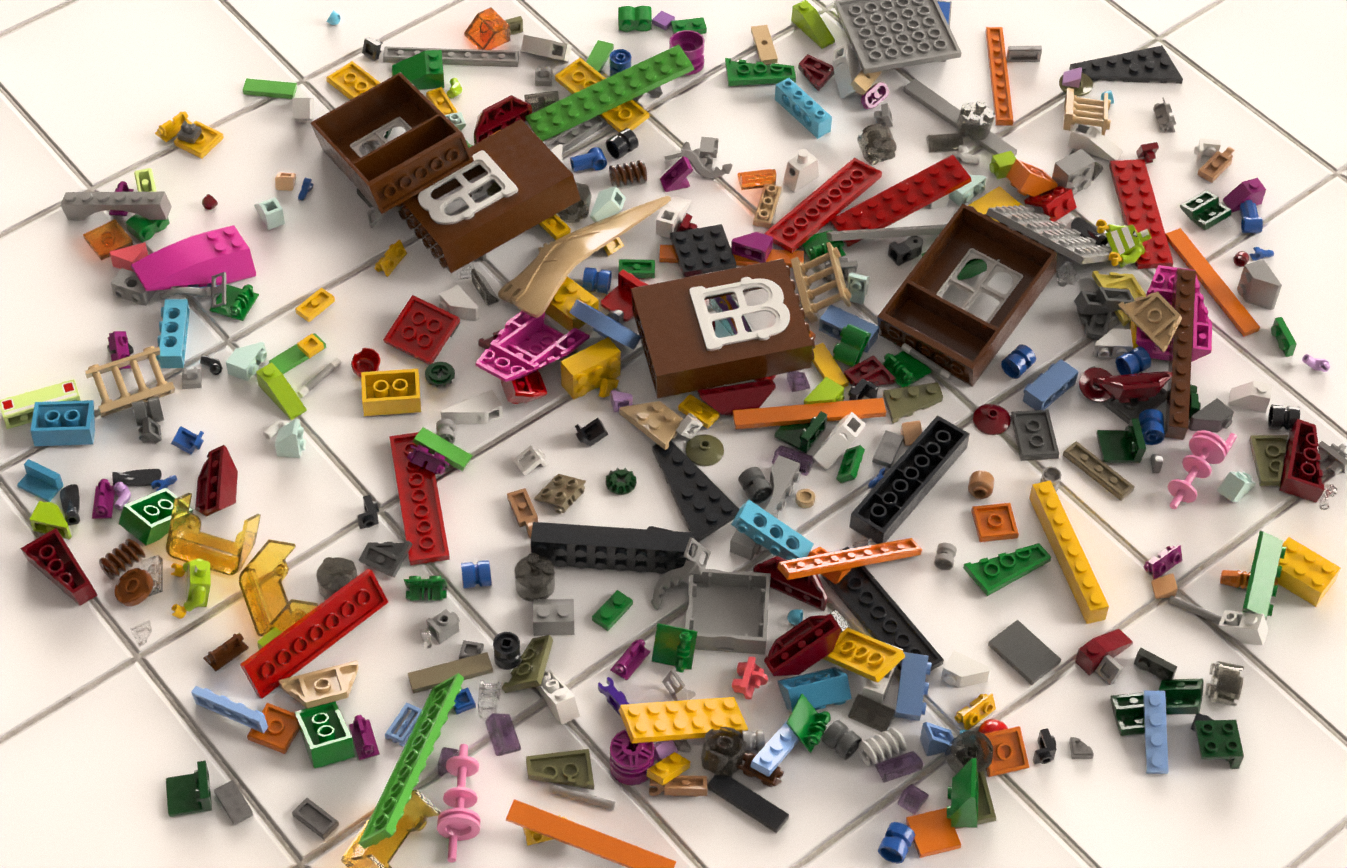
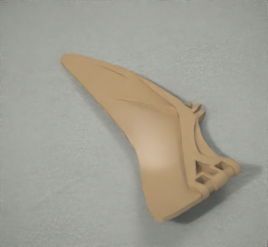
(545, 274)

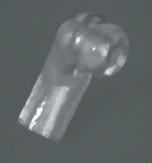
(1329, 491)

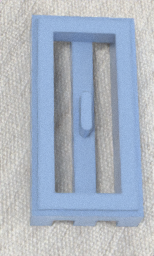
(397, 737)

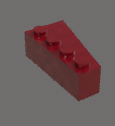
(1301, 465)
(59, 565)

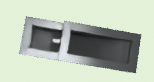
(1102, 300)

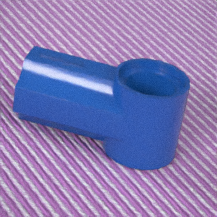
(593, 159)
(1250, 220)

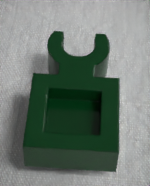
(1194, 404)

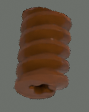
(627, 173)
(121, 557)

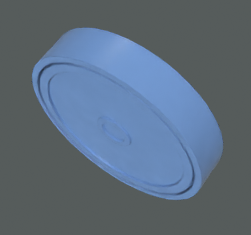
(605, 325)

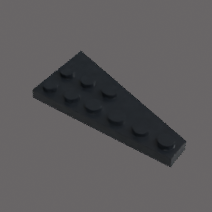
(1132, 67)
(696, 496)

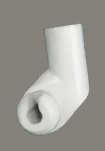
(966, 157)
(273, 429)

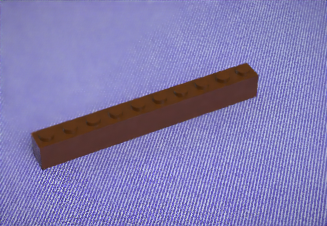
(1180, 356)

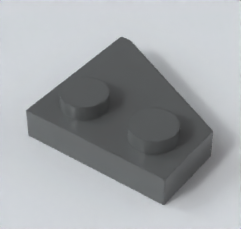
(1095, 325)
(385, 556)

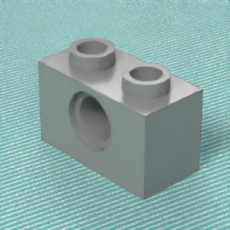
(128, 286)

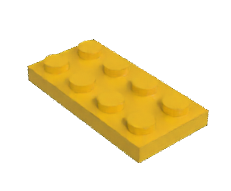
(864, 655)

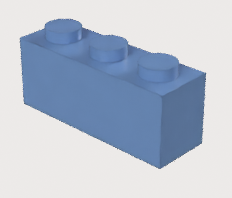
(835, 319)
(1050, 385)
(912, 686)

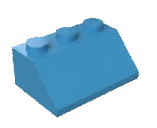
(63, 423)
(819, 688)

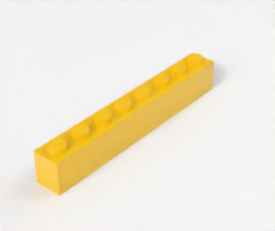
(1069, 552)

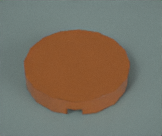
(134, 587)

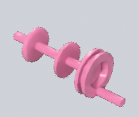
(1206, 449)
(459, 822)

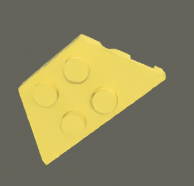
(1120, 281)

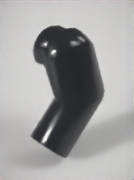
(213, 363)

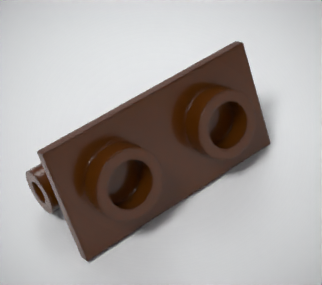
(226, 652)
(749, 771)

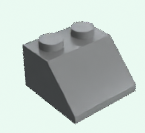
(1259, 285)
(553, 617)

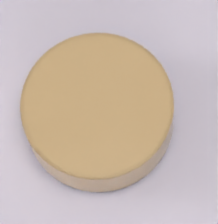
(805, 498)

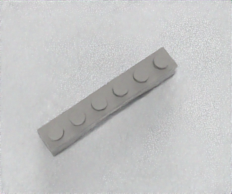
(147, 204)
(782, 478)

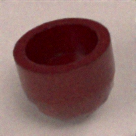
(209, 202)
(1241, 258)

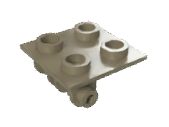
(562, 492)

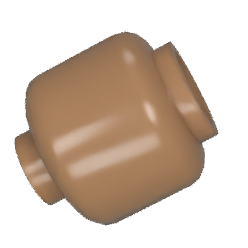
(981, 484)

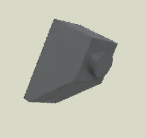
(1212, 417)

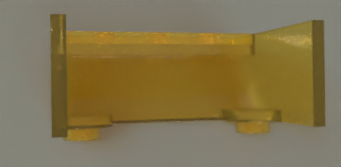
(188, 543)
(265, 593)
(380, 855)

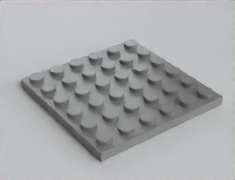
(896, 33)
(1051, 233)

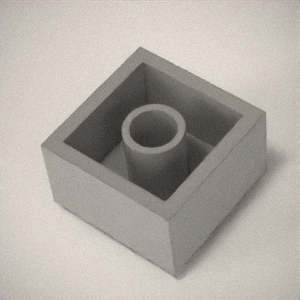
(1074, 171)

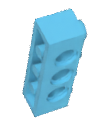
(803, 108)
(173, 333)
(769, 525)

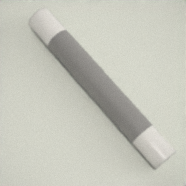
(926, 361)
(319, 377)

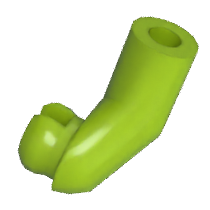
(455, 88)

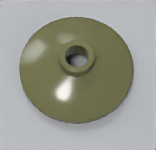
(1085, 85)
(704, 455)

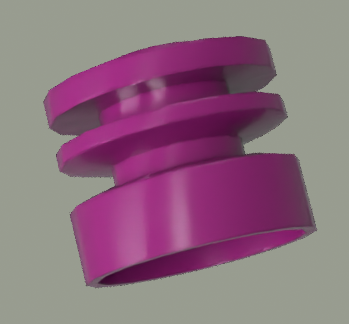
(692, 45)
(630, 760)

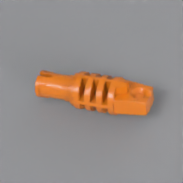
(1236, 578)

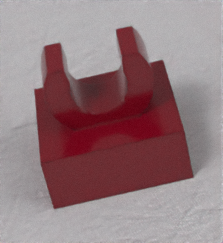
(1147, 151)
(685, 223)

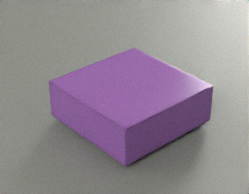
(663, 20)

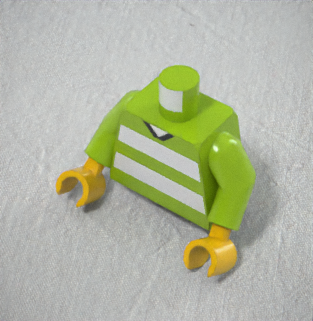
(1124, 242)
(197, 585)

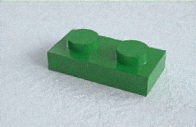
(694, 24)
(638, 268)
(1283, 336)
(850, 464)
(612, 610)

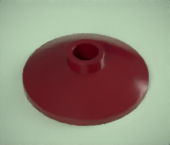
(1086, 385)
(991, 419)

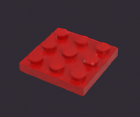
(421, 330)

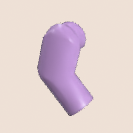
(1316, 363)
(123, 493)

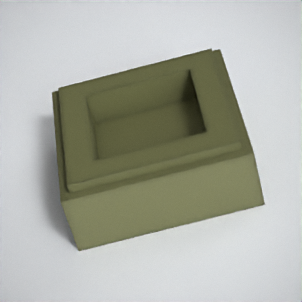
(516, 25)

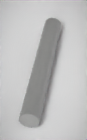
(1195, 609)
(583, 797)

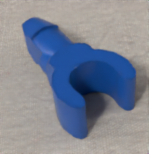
(306, 187)
(1260, 253)
(164, 483)
(873, 483)

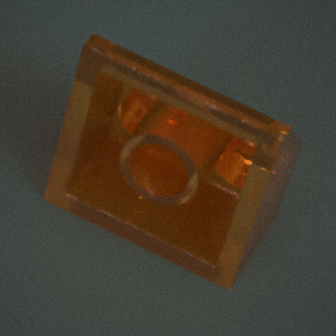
(488, 30)

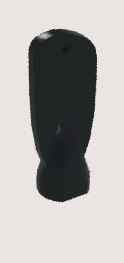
(1088, 231)
(137, 477)
(70, 503)

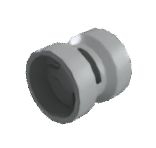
(445, 429)
(1052, 474)
(945, 556)
(749, 738)

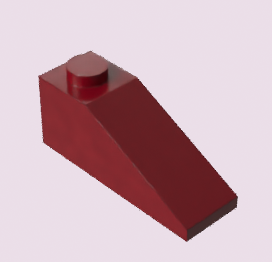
(1093, 652)

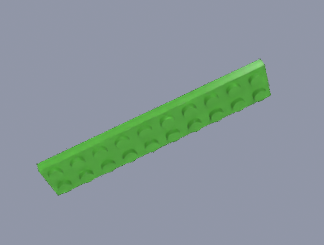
(609, 93)
(411, 762)

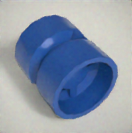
(619, 61)
(596, 280)
(1018, 361)
(1133, 361)
(1152, 426)
(476, 574)
(896, 842)

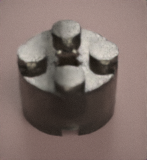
(975, 120)
(877, 144)
(580, 209)
(334, 575)
(534, 577)
(1225, 683)
(969, 741)
(723, 751)

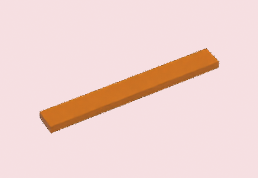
(999, 76)
(668, 255)
(1212, 282)
(804, 413)
(849, 558)
(584, 838)

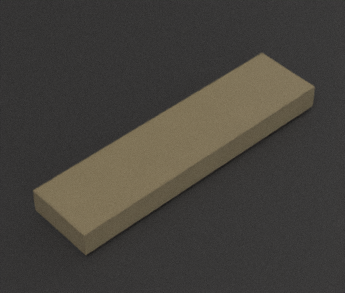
(1098, 470)
(467, 667)

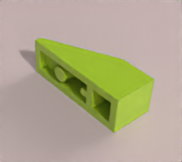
(811, 23)
(280, 391)

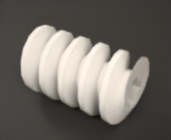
(881, 745)

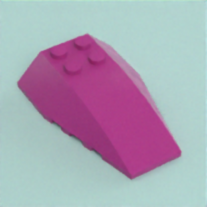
(197, 260)
(1202, 325)
(527, 347)

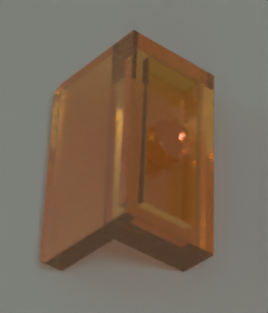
(756, 179)

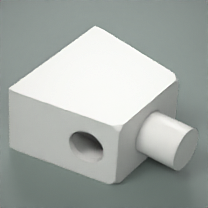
(801, 170)

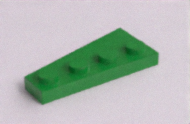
(754, 74)
(1006, 568)

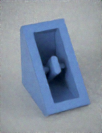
(935, 739)

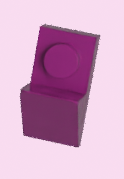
(677, 175)

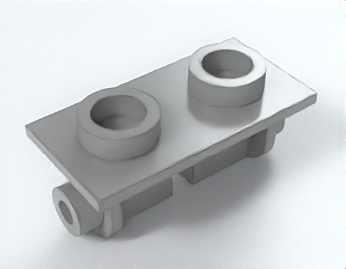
(1163, 110)

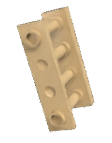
(1086, 111)
(803, 282)
(144, 393)

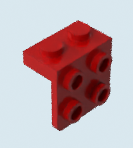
(1054, 202)
(620, 297)

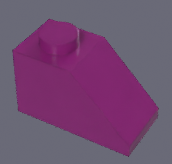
(1246, 190)
(753, 246)

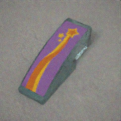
(728, 303)

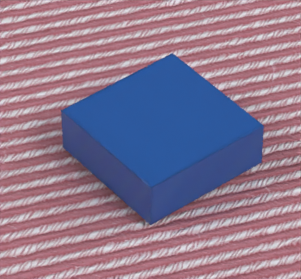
(464, 701)

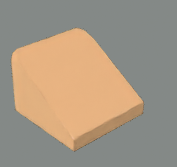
(285, 181)
(911, 431)
(1164, 586)

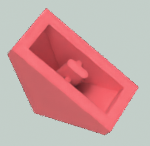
(127, 256)

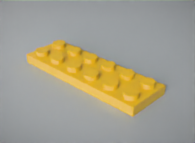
(581, 75)
(680, 719)

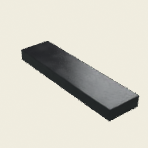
(748, 802)

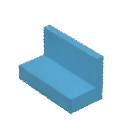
(40, 481)

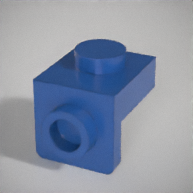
(187, 440)

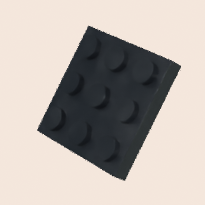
(702, 250)

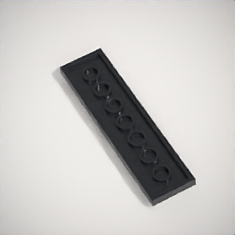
(881, 614)

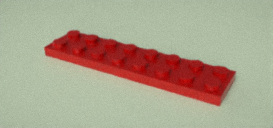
(903, 198)
(823, 205)
(1141, 210)
(419, 504)
(314, 633)

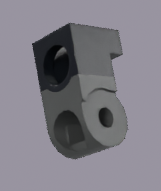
(906, 250)

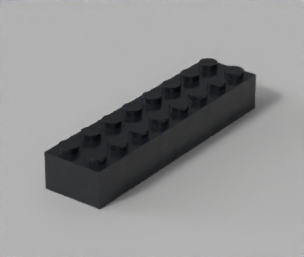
(909, 480)
(610, 547)

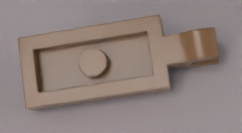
(1216, 165)
(523, 509)
(681, 786)

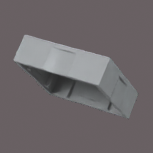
(729, 610)

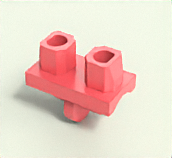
(752, 678)

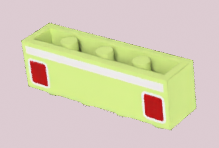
(19, 408)

